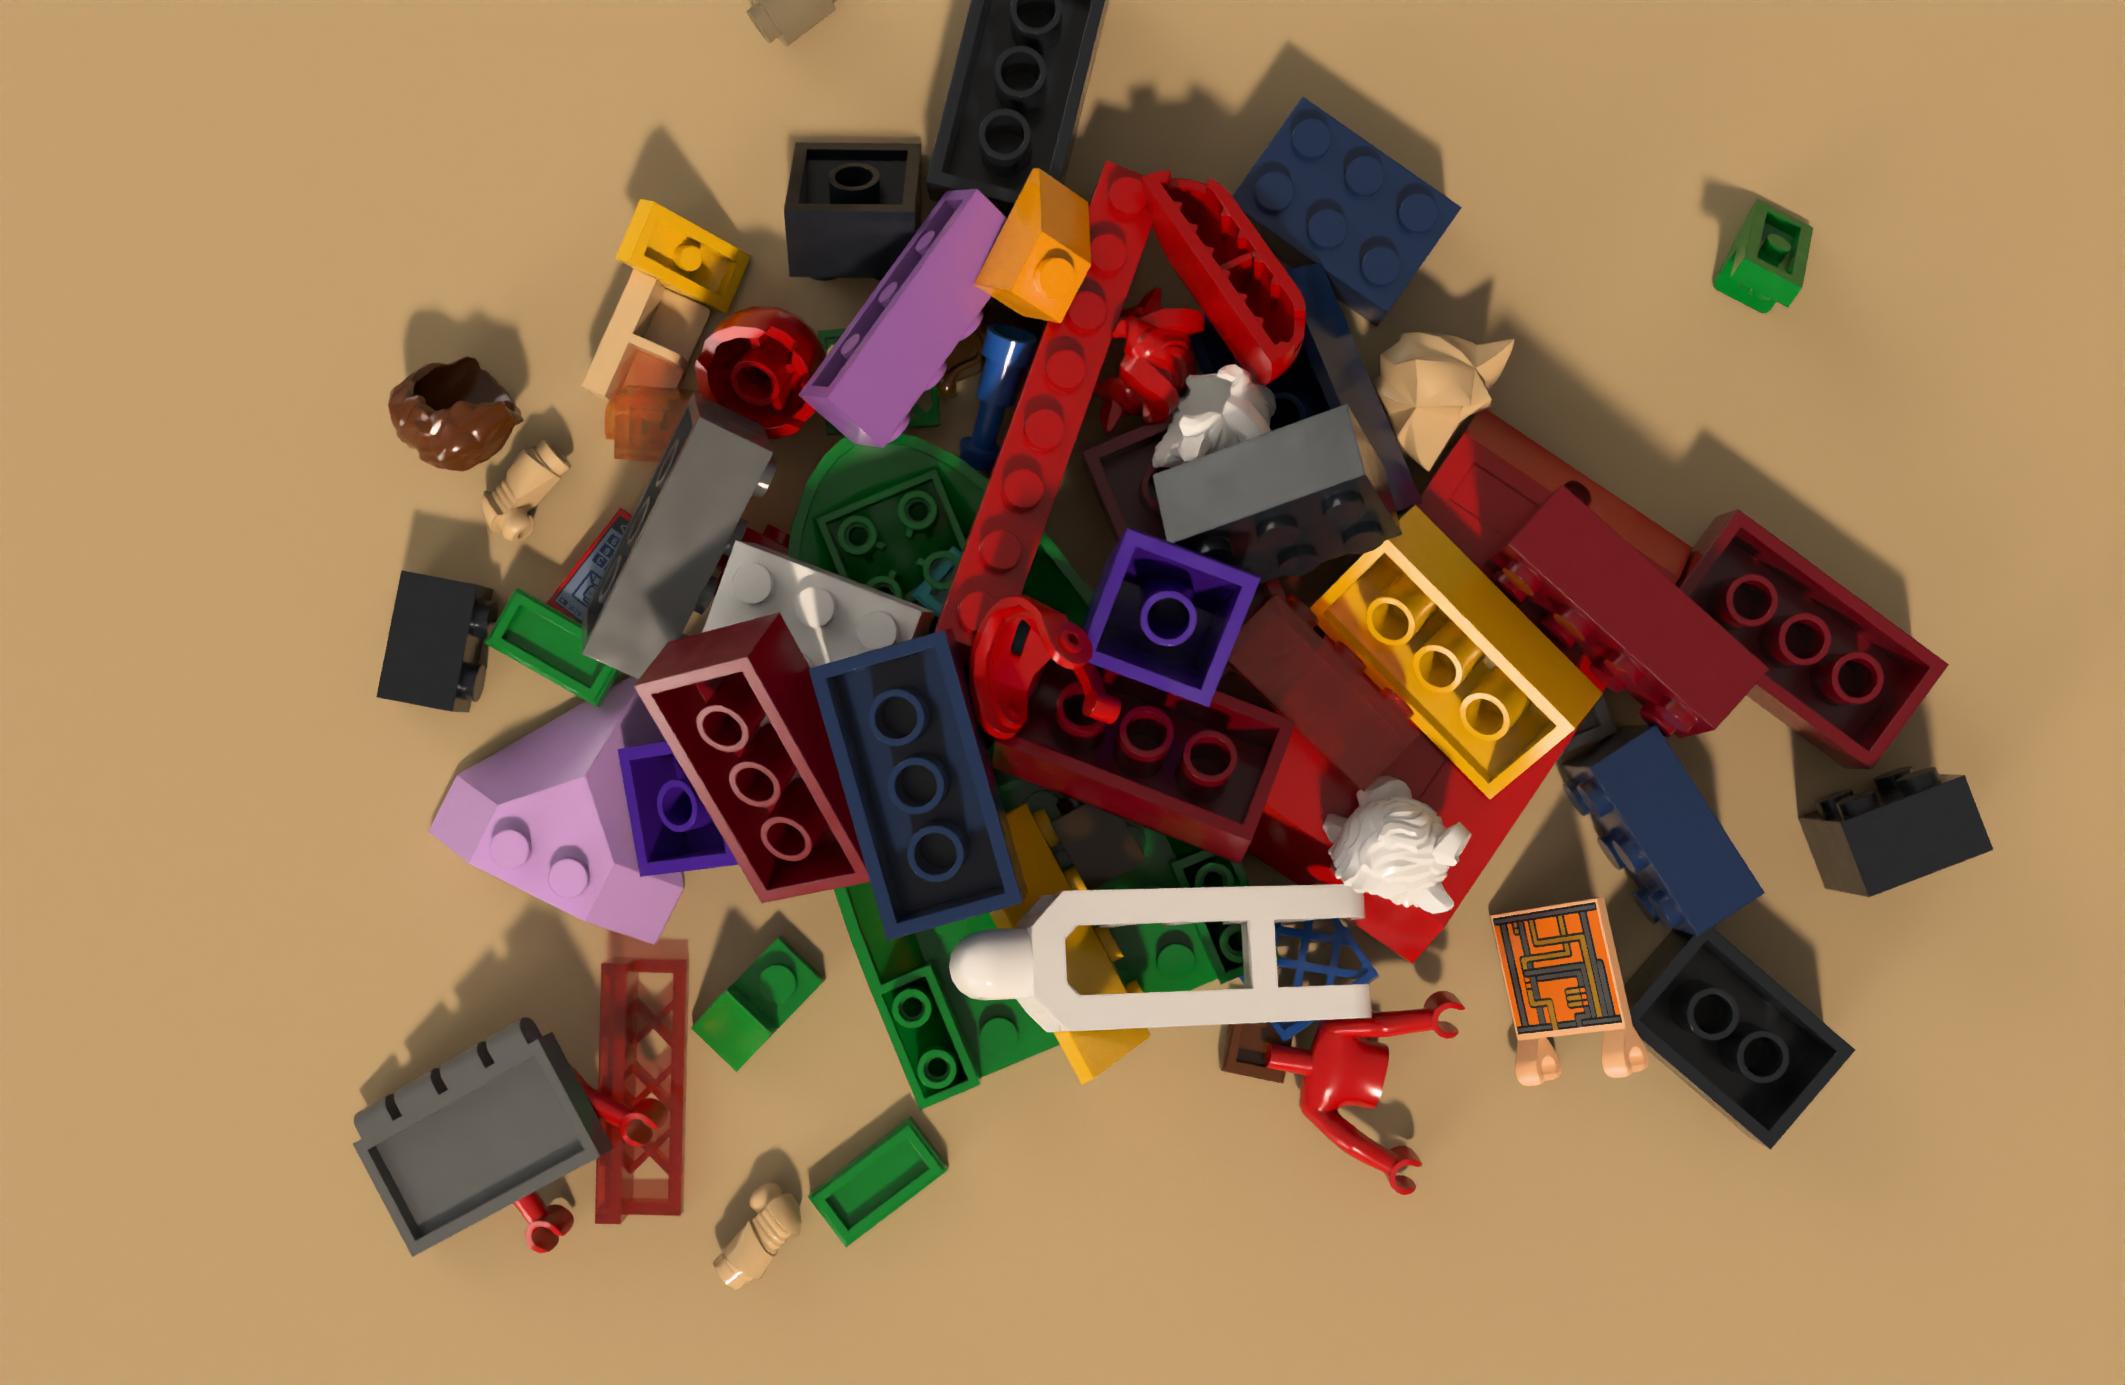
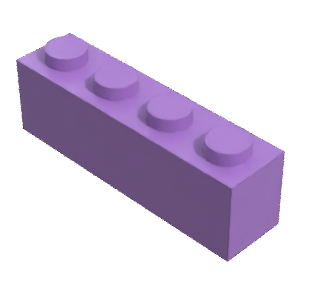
(909, 323)

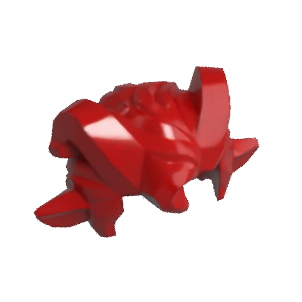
(1154, 362)

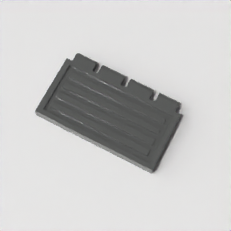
(478, 1134)

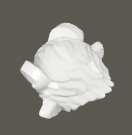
(1215, 415)
(1395, 847)

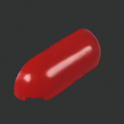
(1228, 272)

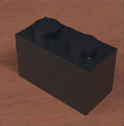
(437, 643)

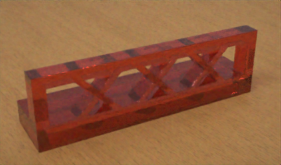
(618, 1081)

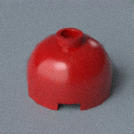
(759, 367)

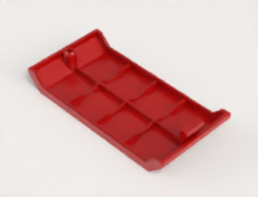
(1477, 502)

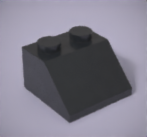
(851, 208)

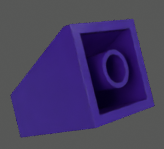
(1167, 615)

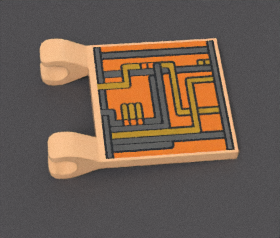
(1565, 982)

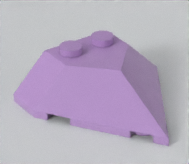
(558, 818)

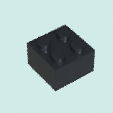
(1895, 831)

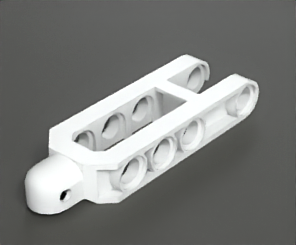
(1031, 958)

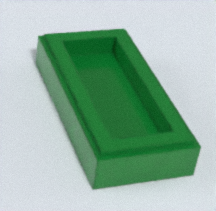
(550, 646)
(878, 1181)

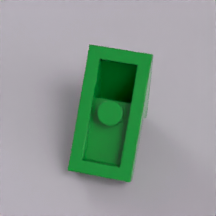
(1766, 259)
(758, 1003)

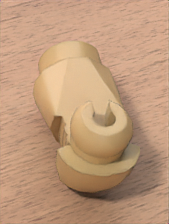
(525, 485)
(757, 1242)

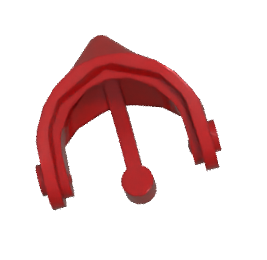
(1002, 677)

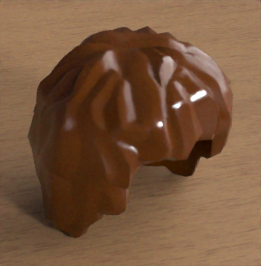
(453, 414)

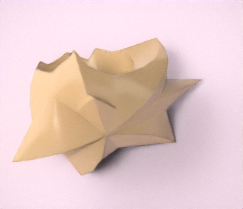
(1433, 385)

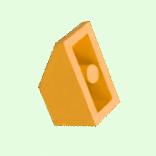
(1040, 251)

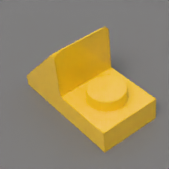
(683, 256)

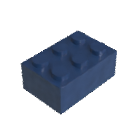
(1345, 205)
(1660, 830)

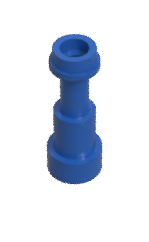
(1006, 353)

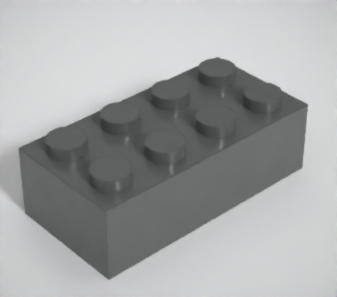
(677, 536)

